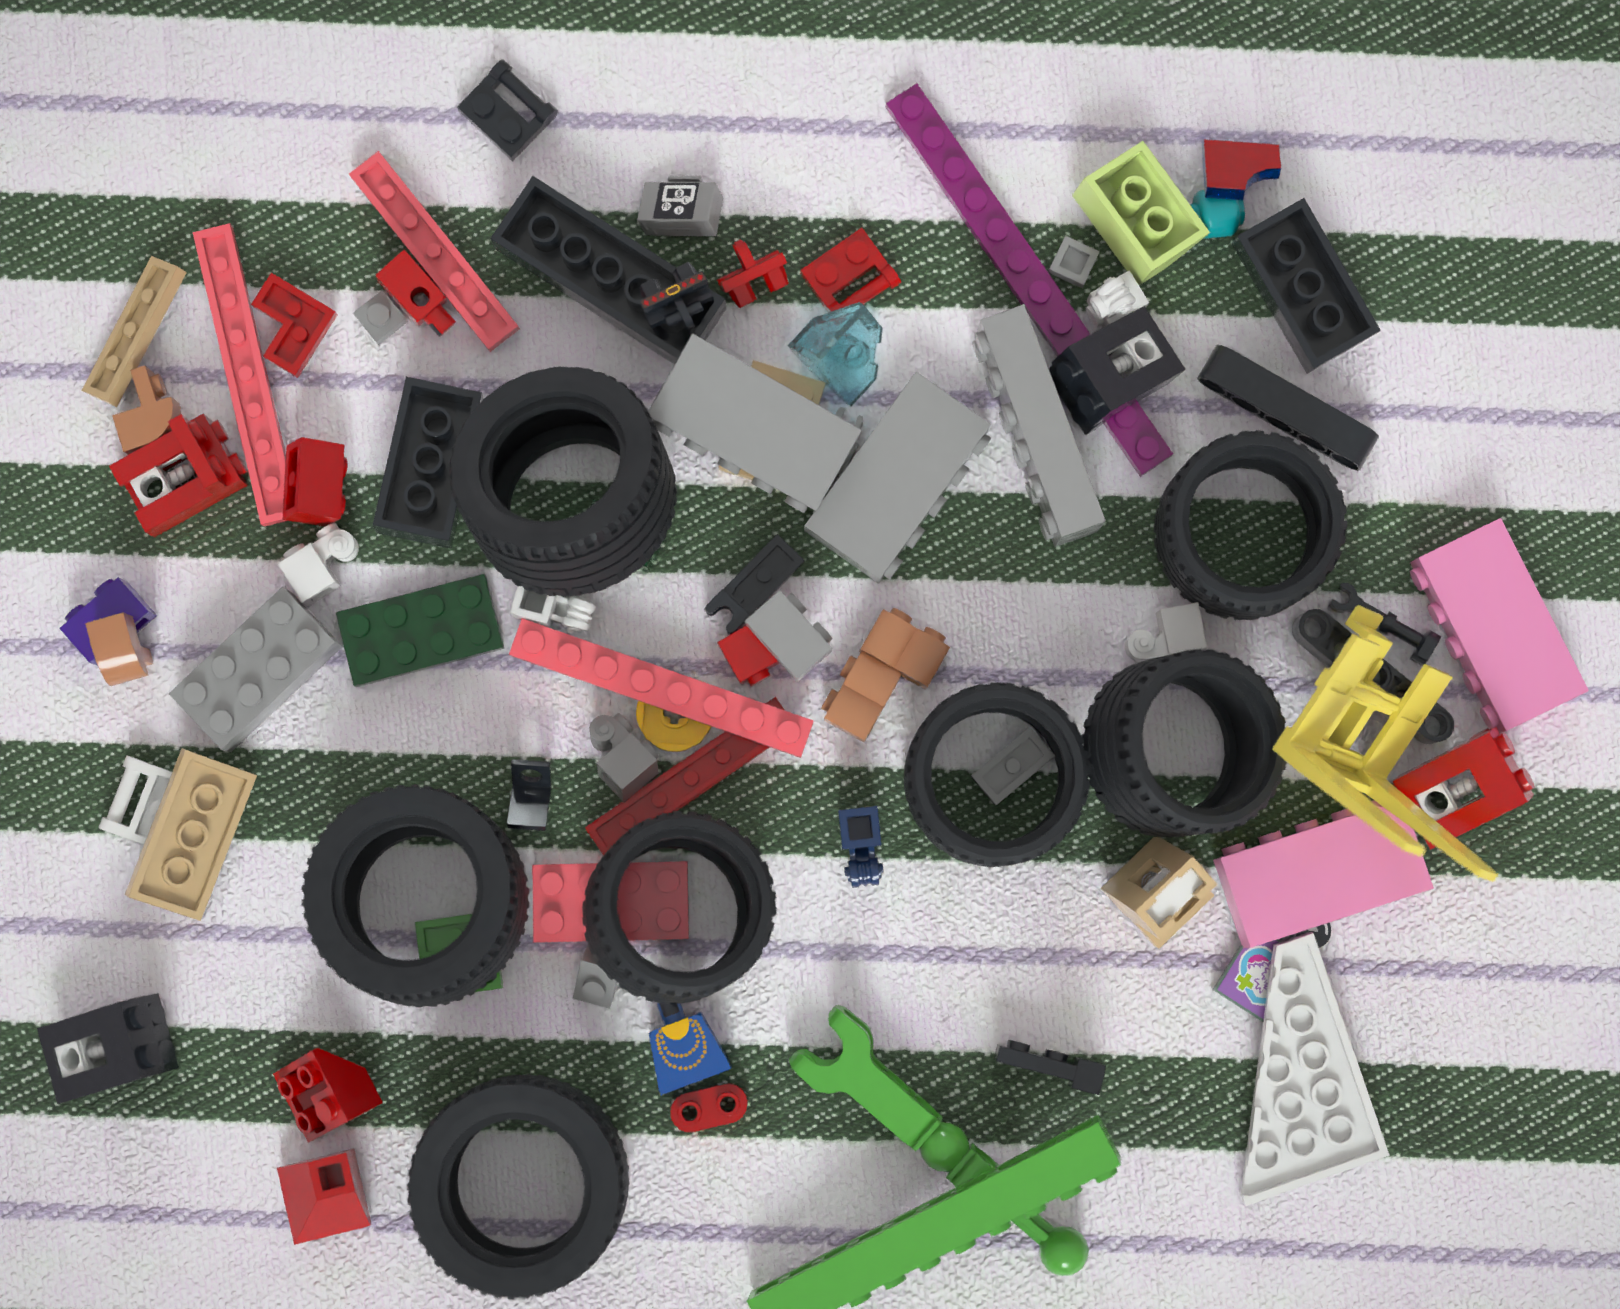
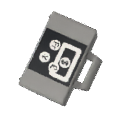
(680, 207)

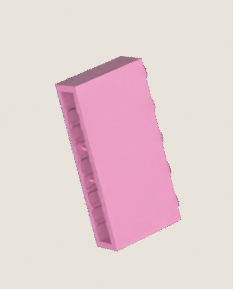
(1497, 627)
(1316, 876)

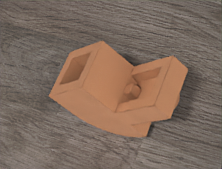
(149, 421)
(118, 649)

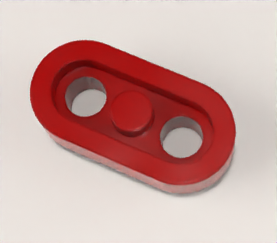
(708, 1107)

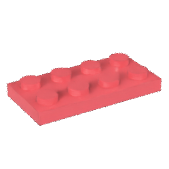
(649, 902)

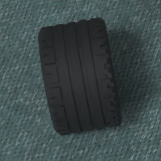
(1304, 477)
(1250, 729)
(1062, 739)
(733, 857)

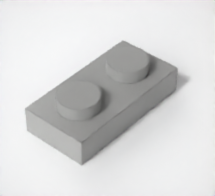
(1012, 766)

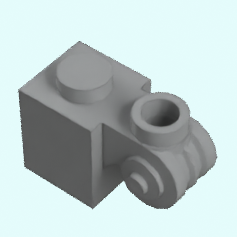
(629, 762)

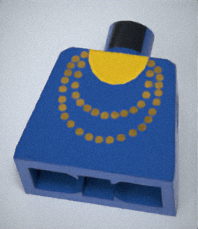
(684, 1049)

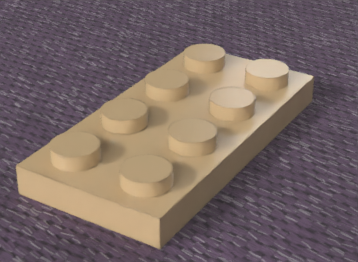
(190, 835)

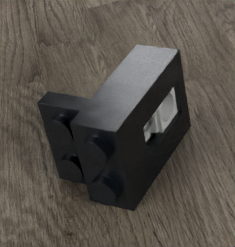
(1093, 382)
(132, 1041)

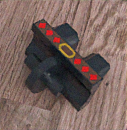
(678, 300)

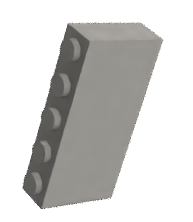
(752, 424)
(898, 478)

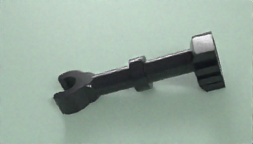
(1423, 644)

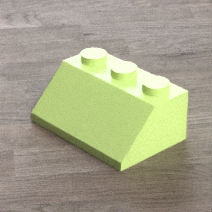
(1140, 212)

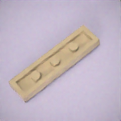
(134, 331)

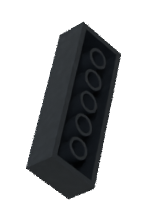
(595, 266)

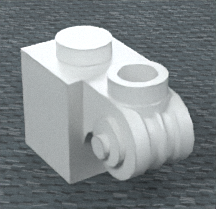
(1115, 300)
(309, 565)
(546, 609)
(1178, 631)

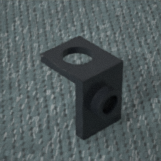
(529, 796)

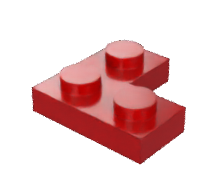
(302, 321)

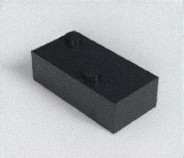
(1305, 285)
(416, 483)

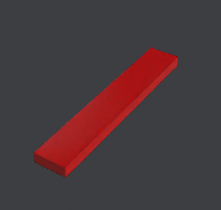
(677, 785)

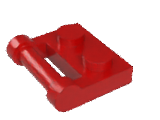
(845, 265)

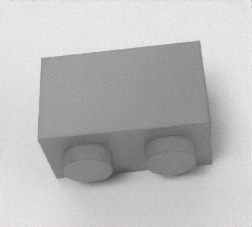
(789, 634)

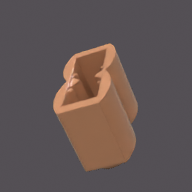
(905, 647)
(862, 695)

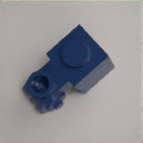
(860, 835)

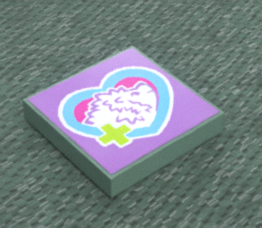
(1247, 978)

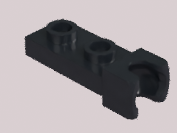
(756, 583)
(1082, 1074)

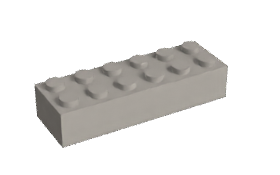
(1038, 426)

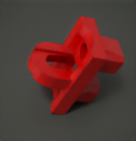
(768, 267)

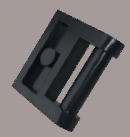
(498, 119)

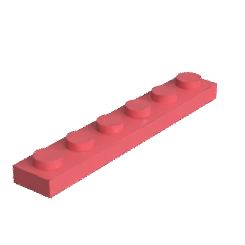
(434, 251)

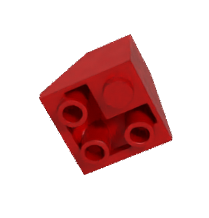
(325, 1092)
(324, 1196)

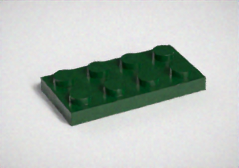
(419, 630)

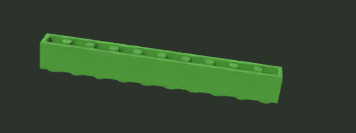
(947, 1222)

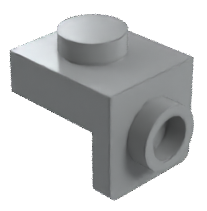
(593, 983)

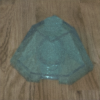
(841, 350)

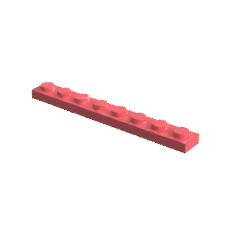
(244, 368)
(661, 688)

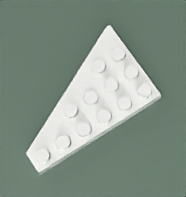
(1309, 1092)

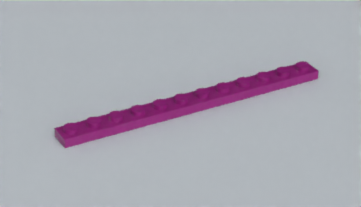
(1013, 258)

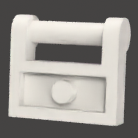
(147, 805)

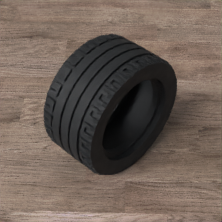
(533, 418)
(350, 850)
(453, 1237)

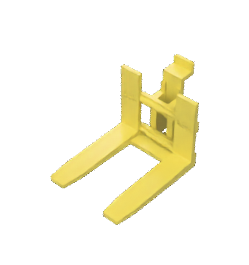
(1335, 716)

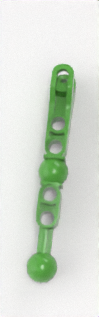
(921, 1127)

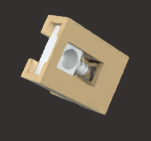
(1160, 889)

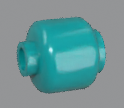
(1219, 215)

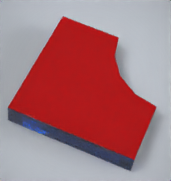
(1235, 166)

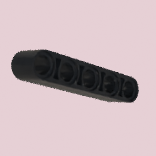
(1288, 407)
(1391, 679)

